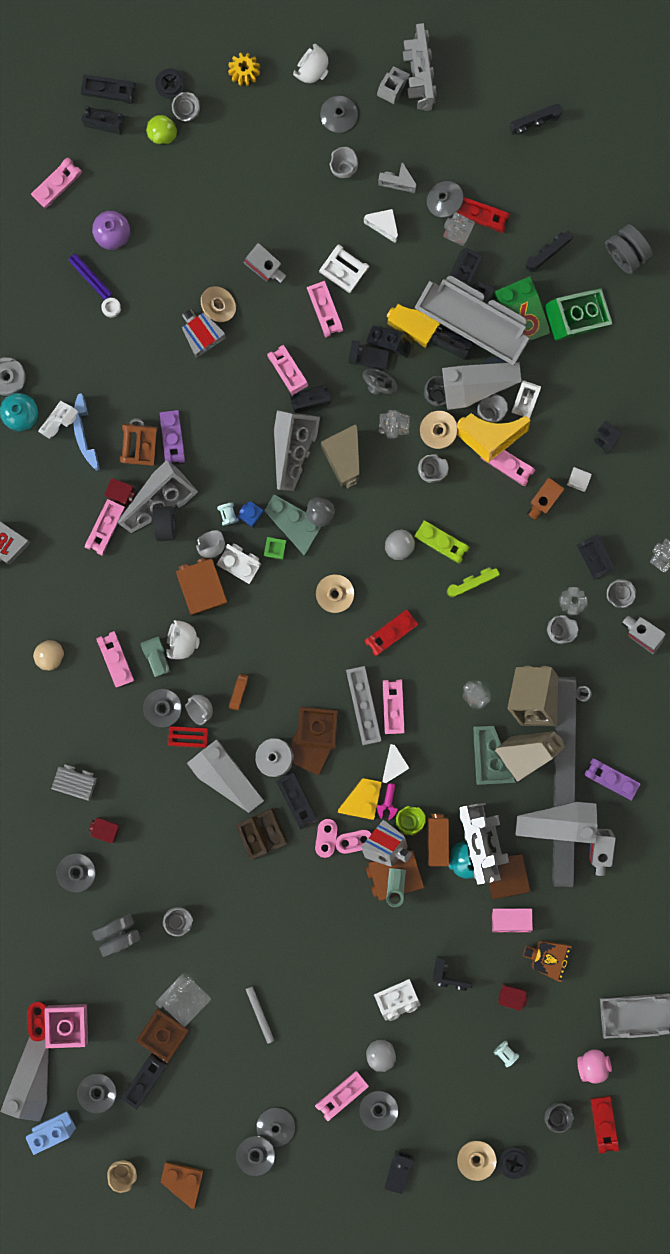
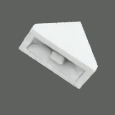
(383, 223)
(526, 399)
(395, 764)

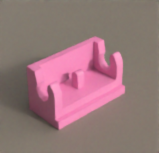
(512, 920)

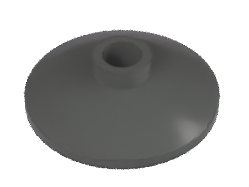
(335, 122)
(450, 204)
(152, 708)
(66, 875)
(92, 1102)
(278, 1117)
(376, 1120)
(250, 1164)

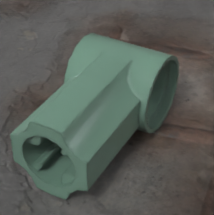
(154, 653)
(396, 884)

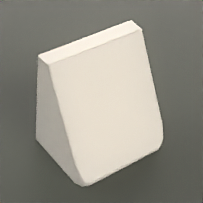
(579, 479)

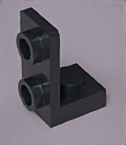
(390, 339)
(368, 356)
(441, 969)
(399, 1172)

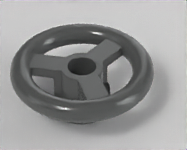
(377, 384)

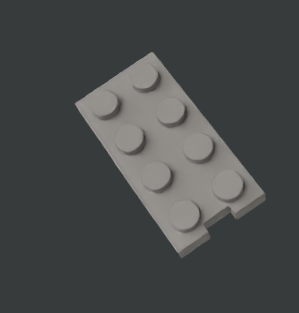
(419, 56)
(483, 859)
(635, 1016)

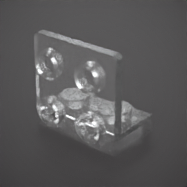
(183, 999)

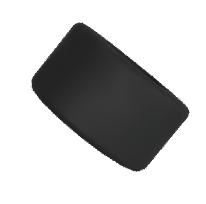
(164, 523)

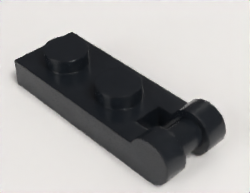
(107, 88)
(535, 119)
(548, 251)
(296, 800)
(143, 1082)

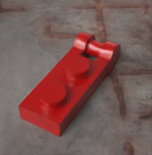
(484, 214)
(391, 632)
(604, 1123)

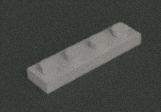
(363, 705)

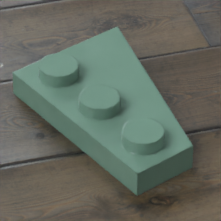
(292, 523)
(488, 764)

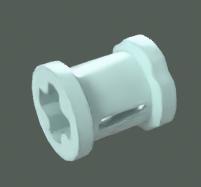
(227, 514)
(506, 1054)

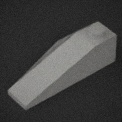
(476, 382)
(292, 441)
(164, 488)
(221, 773)
(567, 822)
(28, 1088)

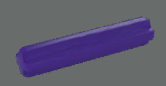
(91, 278)

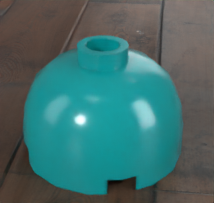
(19, 412)
(460, 860)

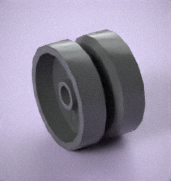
(628, 248)
(116, 935)

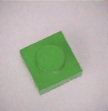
(274, 548)

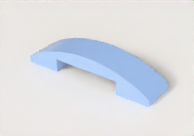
(90, 455)

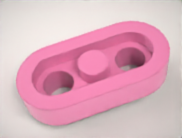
(327, 838)
(353, 839)

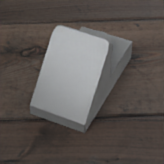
(403, 182)

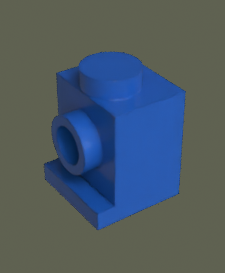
(250, 514)

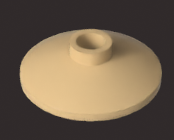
(222, 300)
(429, 429)
(334, 583)
(476, 1170)

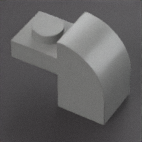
(393, 85)

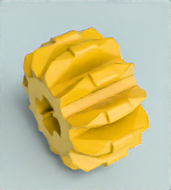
(244, 76)

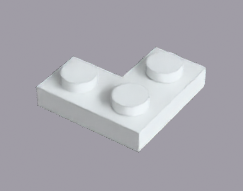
(62, 414)

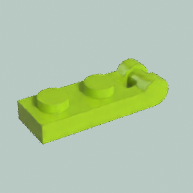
(441, 541)
(471, 582)

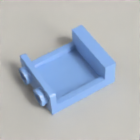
(50, 1132)

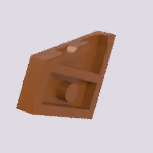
(182, 1182)

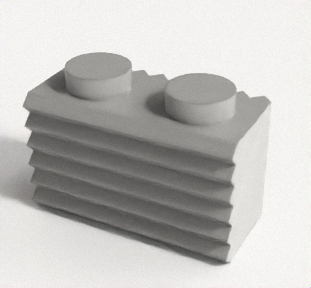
(74, 783)

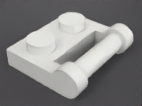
(340, 273)

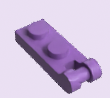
(172, 436)
(612, 779)

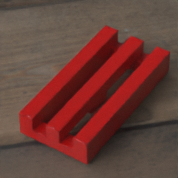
(171, 736)

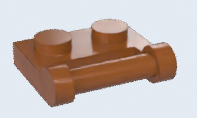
(144, 444)

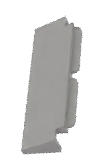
(485, 324)

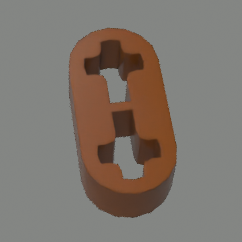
(238, 692)

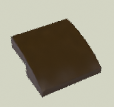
(261, 834)

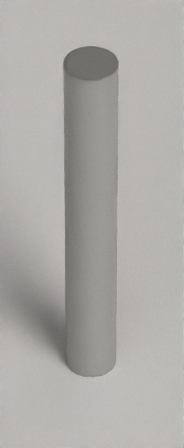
(259, 1014)

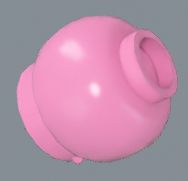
(594, 1066)

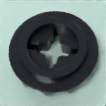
(170, 75)
(518, 1170)

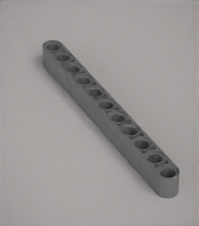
(565, 778)

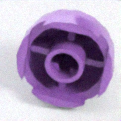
(111, 230)

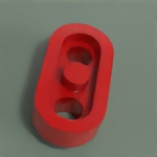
(36, 1021)

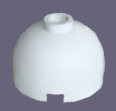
(312, 65)
(182, 640)

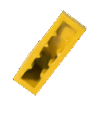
(413, 323)
(490, 438)

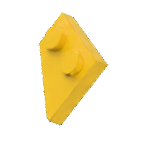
(362, 800)

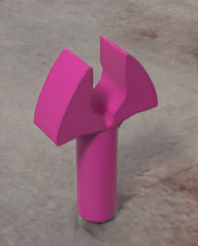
(388, 802)

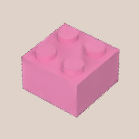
(66, 1026)

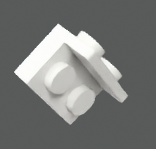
(238, 563)
(397, 1000)

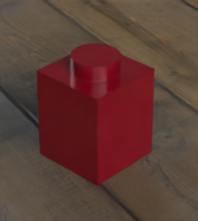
(120, 492)
(104, 830)
(512, 997)

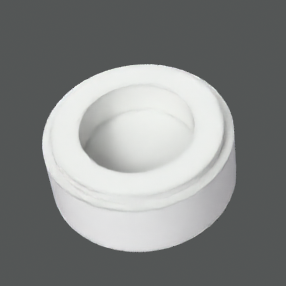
(111, 307)

